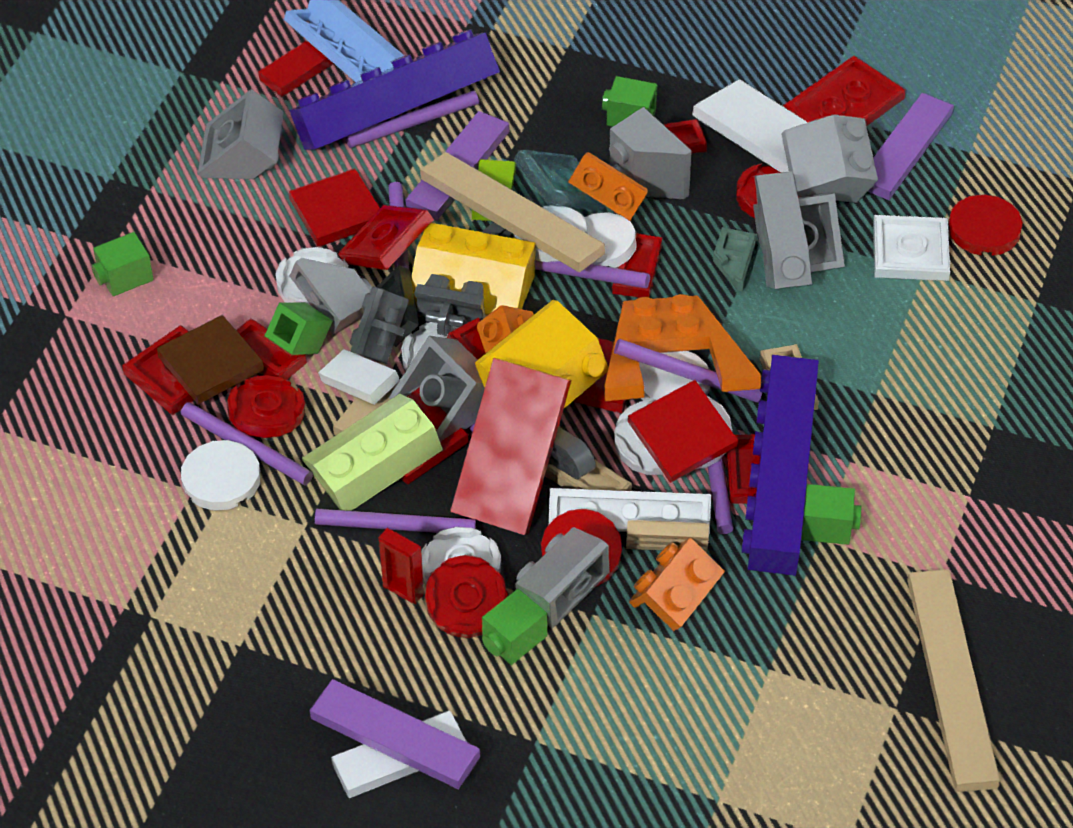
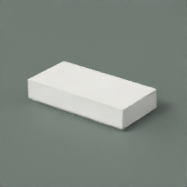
(359, 376)

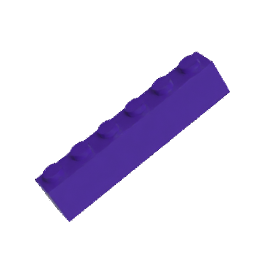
(393, 90)
(783, 465)

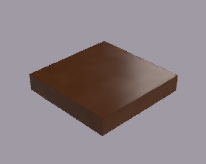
(210, 359)

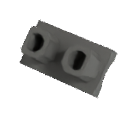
(449, 306)
(379, 325)

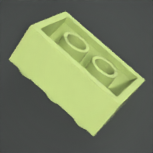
(374, 452)

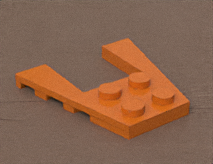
(674, 326)

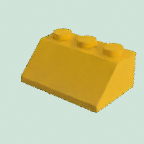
(465, 255)
(552, 344)

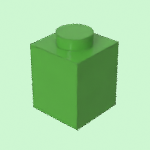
(627, 98)
(122, 264)
(298, 328)
(830, 514)
(514, 627)

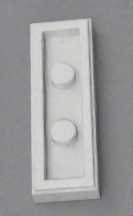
(367, 768)

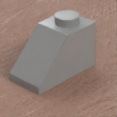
(331, 290)

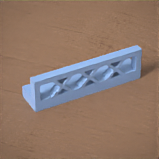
(343, 37)

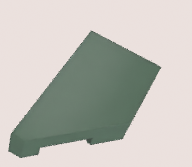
(734, 255)

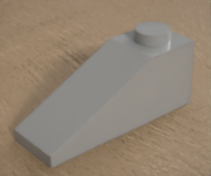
(782, 231)

